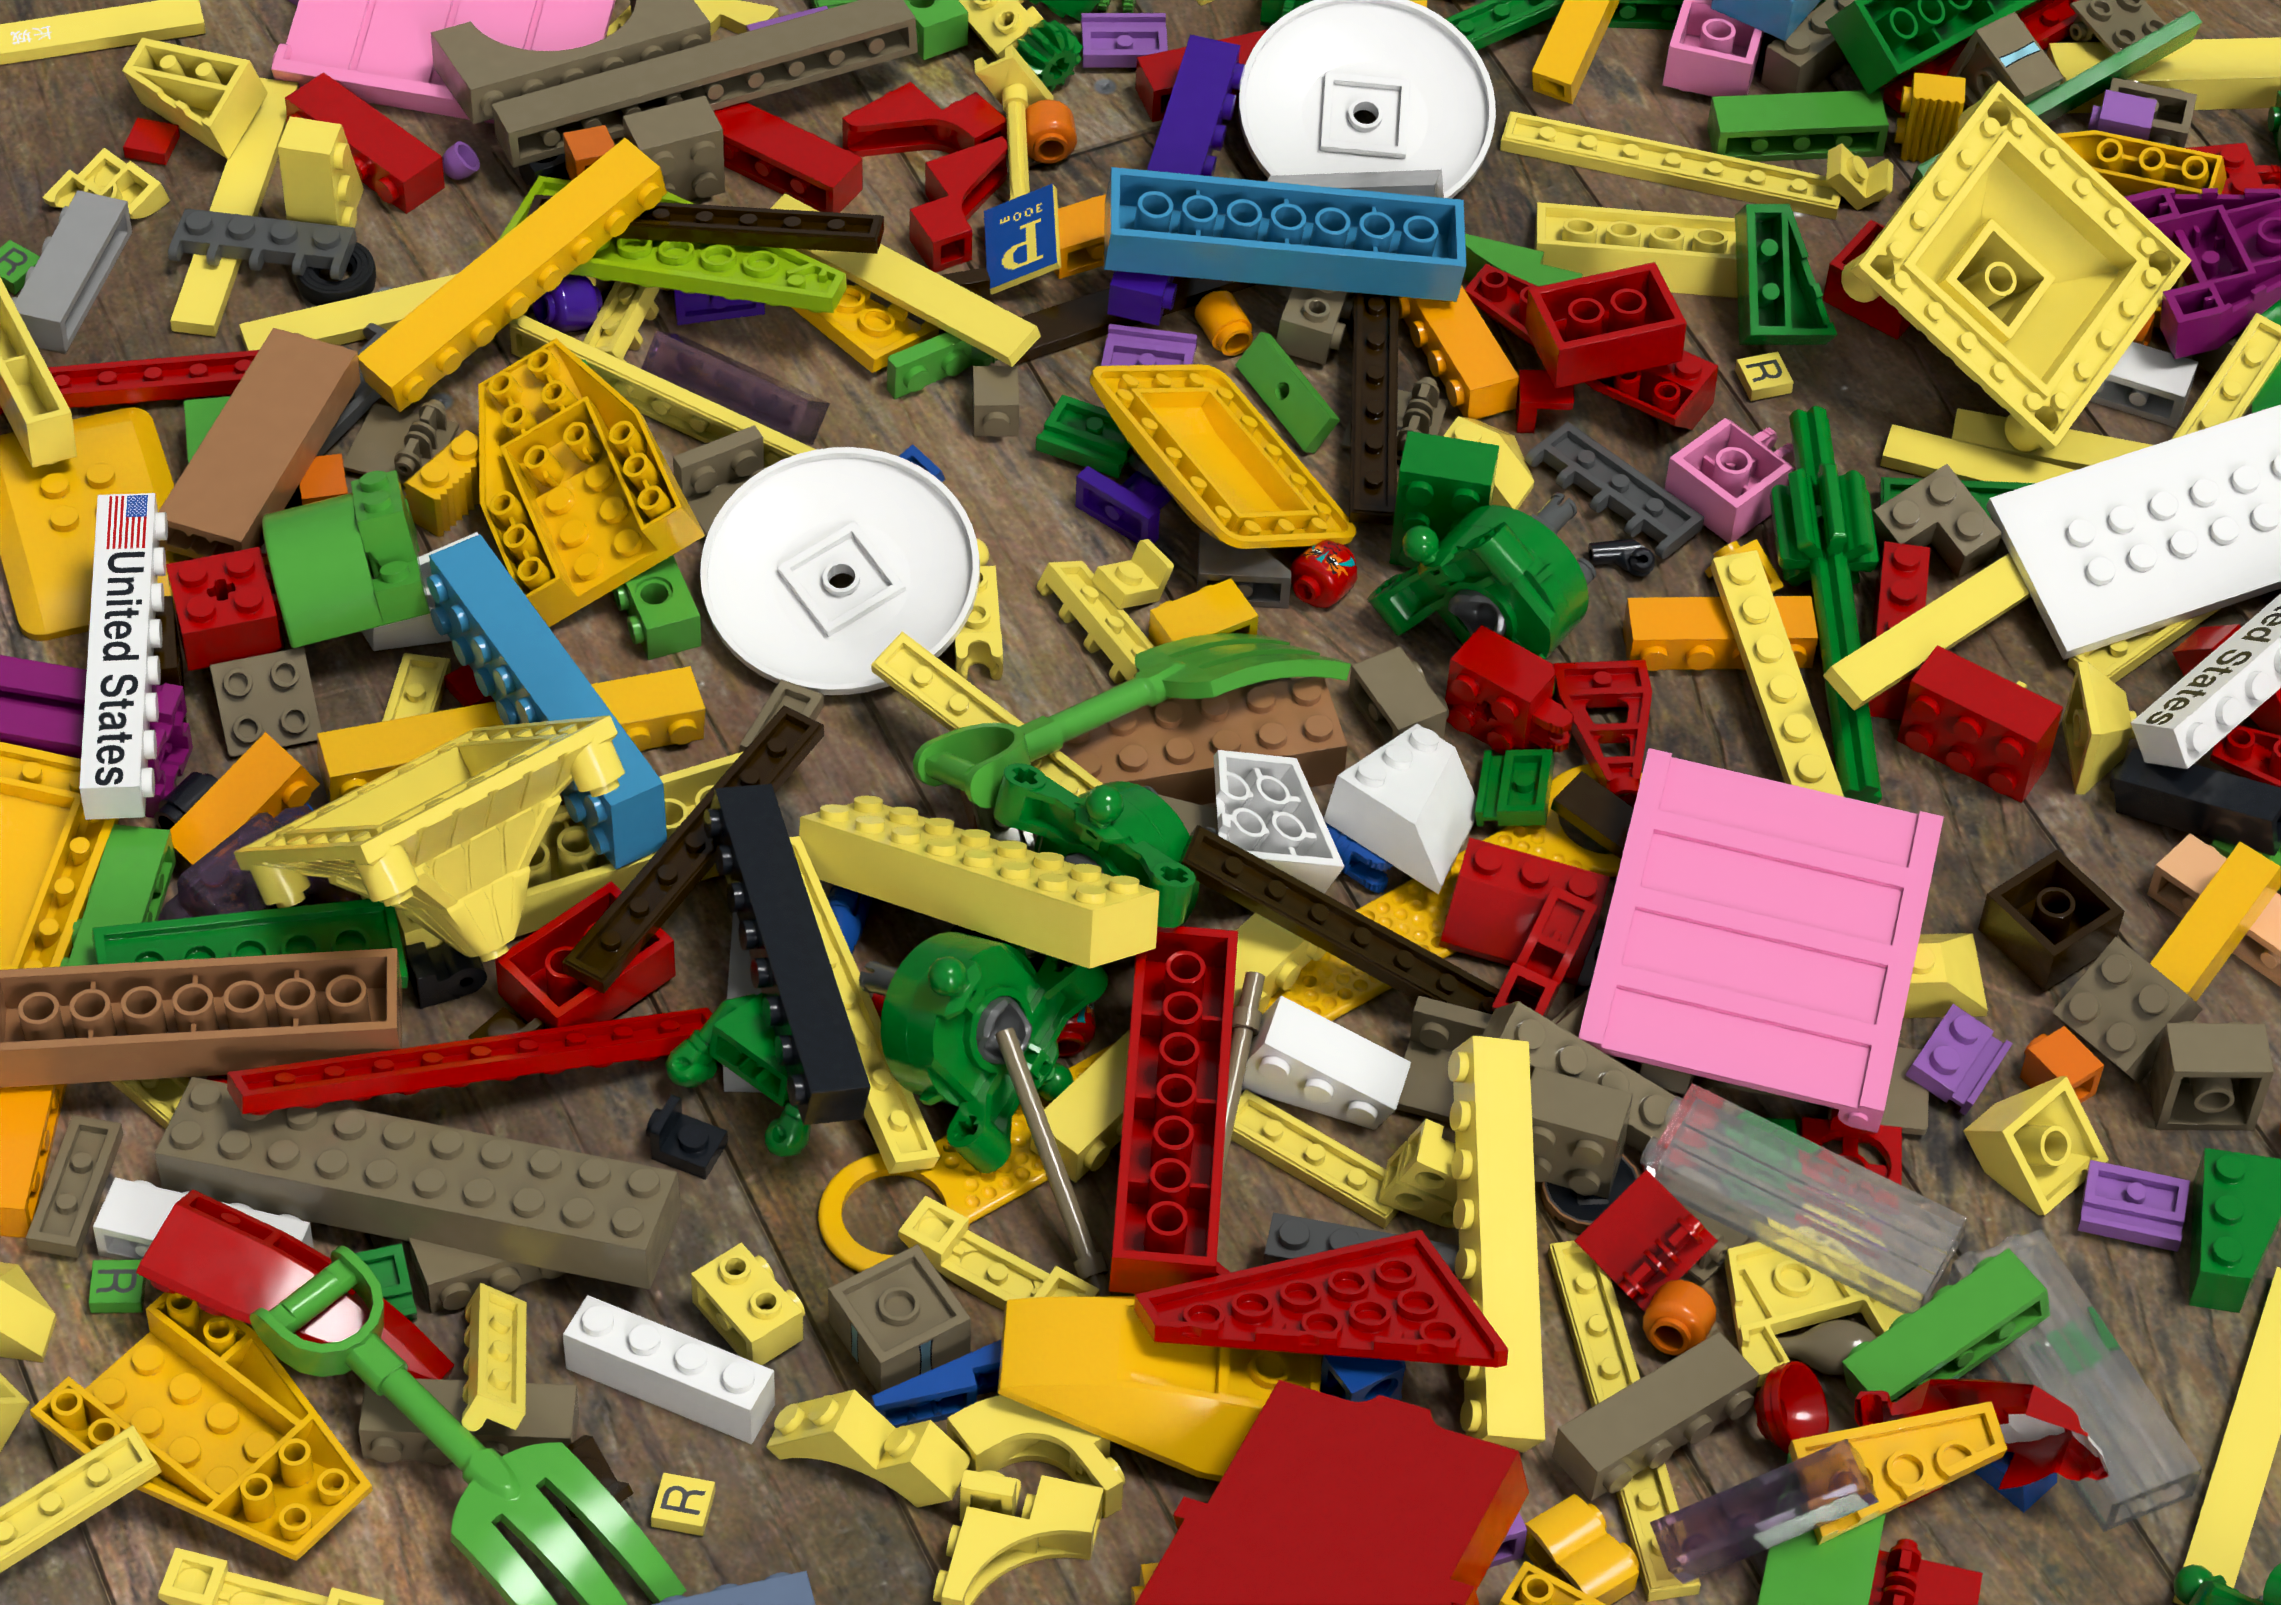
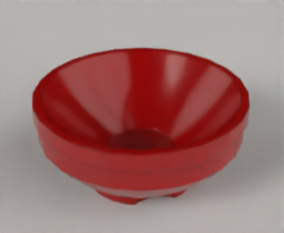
(1791, 1405)

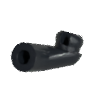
(1625, 553)

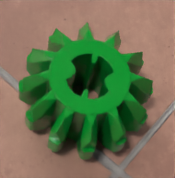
(1050, 52)

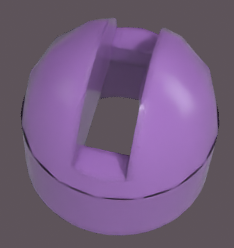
(460, 161)

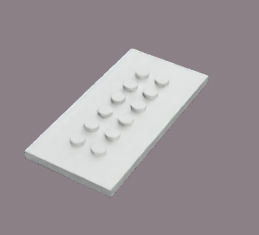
(2150, 533)

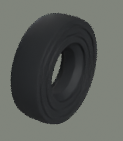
(358, 284)

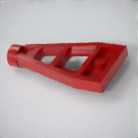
(1608, 685)

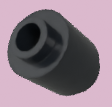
(182, 798)

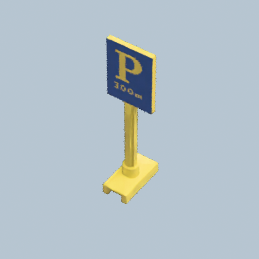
(1024, 231)

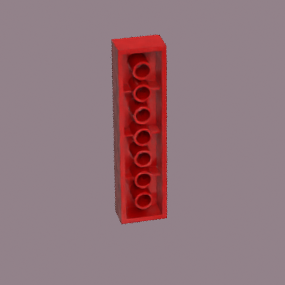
(1174, 1111)

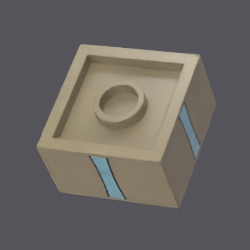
(2005, 54)
(899, 1319)

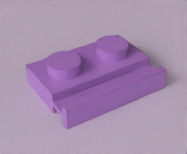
(1120, 38)
(1147, 347)
(1958, 1059)
(2134, 1205)

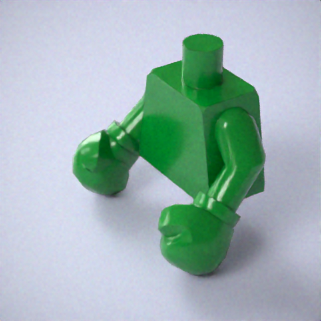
(746, 1046)

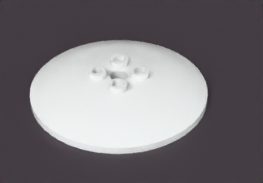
(1376, 57)
(828, 516)

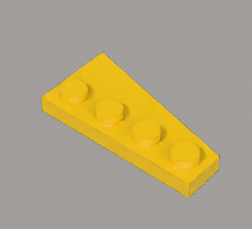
(868, 328)
(1912, 1456)

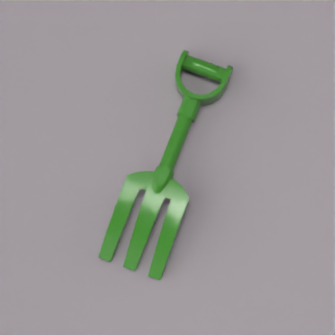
(1182, 669)
(498, 1485)

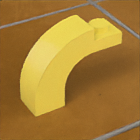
(1008, 1432)

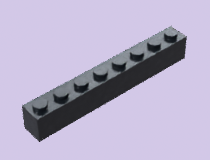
(787, 955)

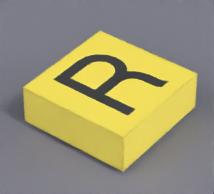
(1764, 376)
(683, 1504)

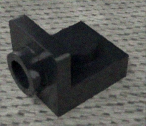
(683, 1140)

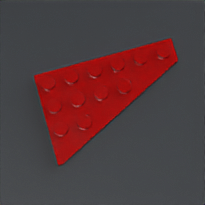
(1352, 1301)

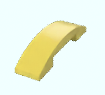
(979, 1264)
(206, 1581)

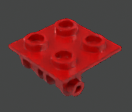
(1645, 1239)
(1908, 1580)

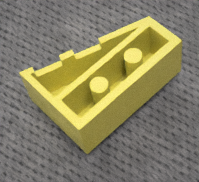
(198, 90)
(318, 173)

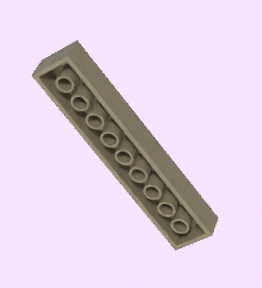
(425, 1184)

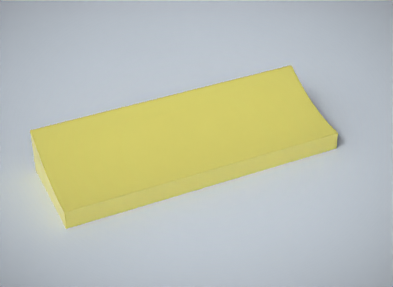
(2220, 71)
(1689, 250)

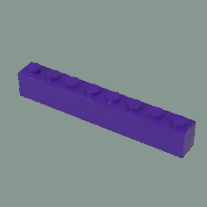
(1184, 146)

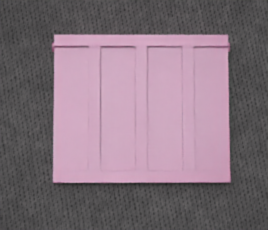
(386, 47)
(1763, 936)

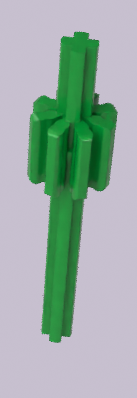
(1828, 537)

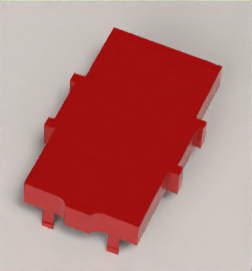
(1344, 1511)

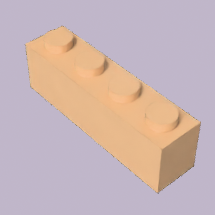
(2182, 879)

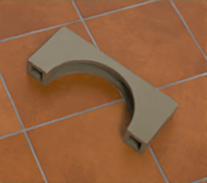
(488, 71)

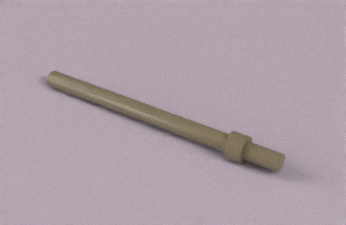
(1244, 1026)
(1089, 1263)

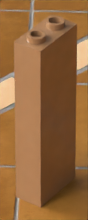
(260, 445)

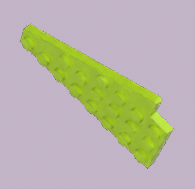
(721, 270)

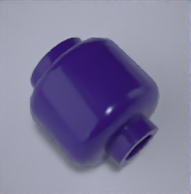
(569, 306)

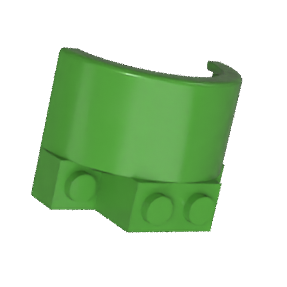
(324, 568)

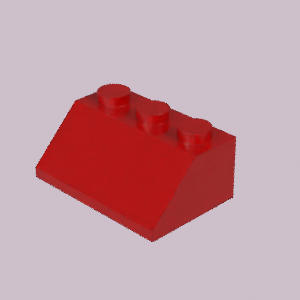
(1502, 897)

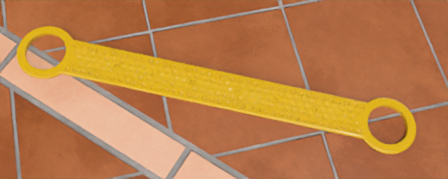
(1323, 986)

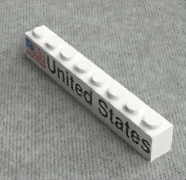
(121, 657)
(2214, 694)

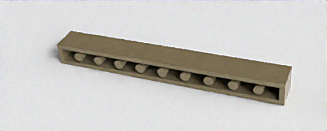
(722, 70)

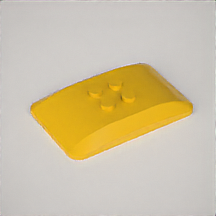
(1219, 456)
(53, 512)
(44, 855)

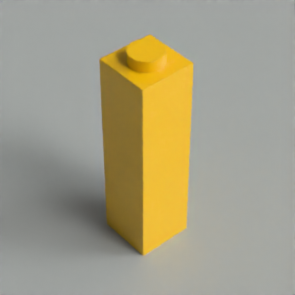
(1571, 47)
(2218, 920)

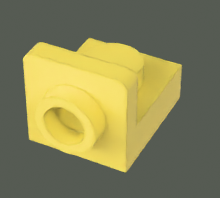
(1855, 181)
(1135, 580)
(989, 1492)

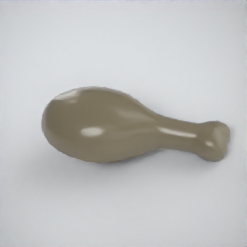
(1826, 1344)

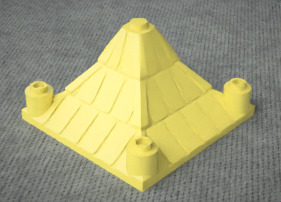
(2020, 267)
(445, 830)

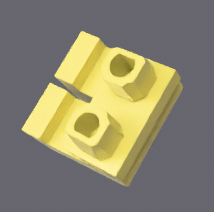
(1421, 1177)

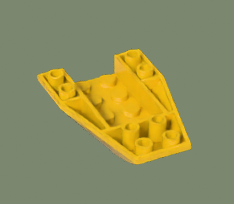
(1105, 1374)
(221, 1425)

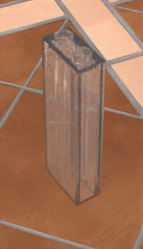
(1804, 1200)
(2087, 1369)

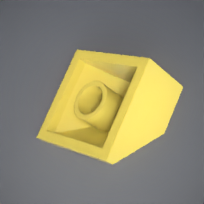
(2095, 726)
(1944, 975)
(2037, 1144)

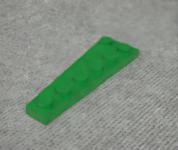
(255, 933)

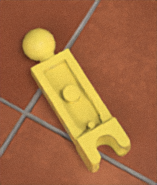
(981, 636)

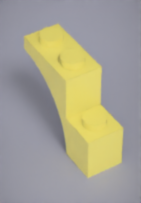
(850, 1432)
(1053, 1524)

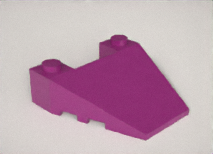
(2232, 266)

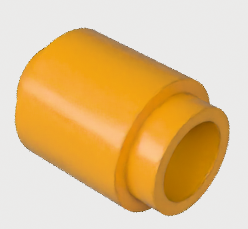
(1224, 323)

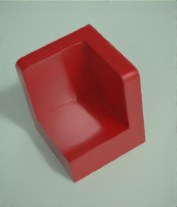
(1538, 392)

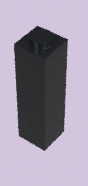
(2200, 802)

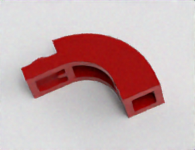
(1547, 952)

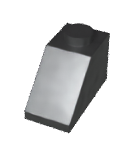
(1254, 571)

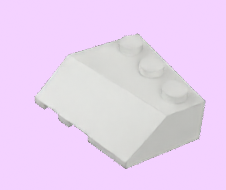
(1407, 805)
(1273, 815)

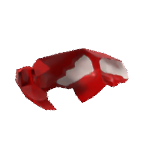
(2033, 1424)

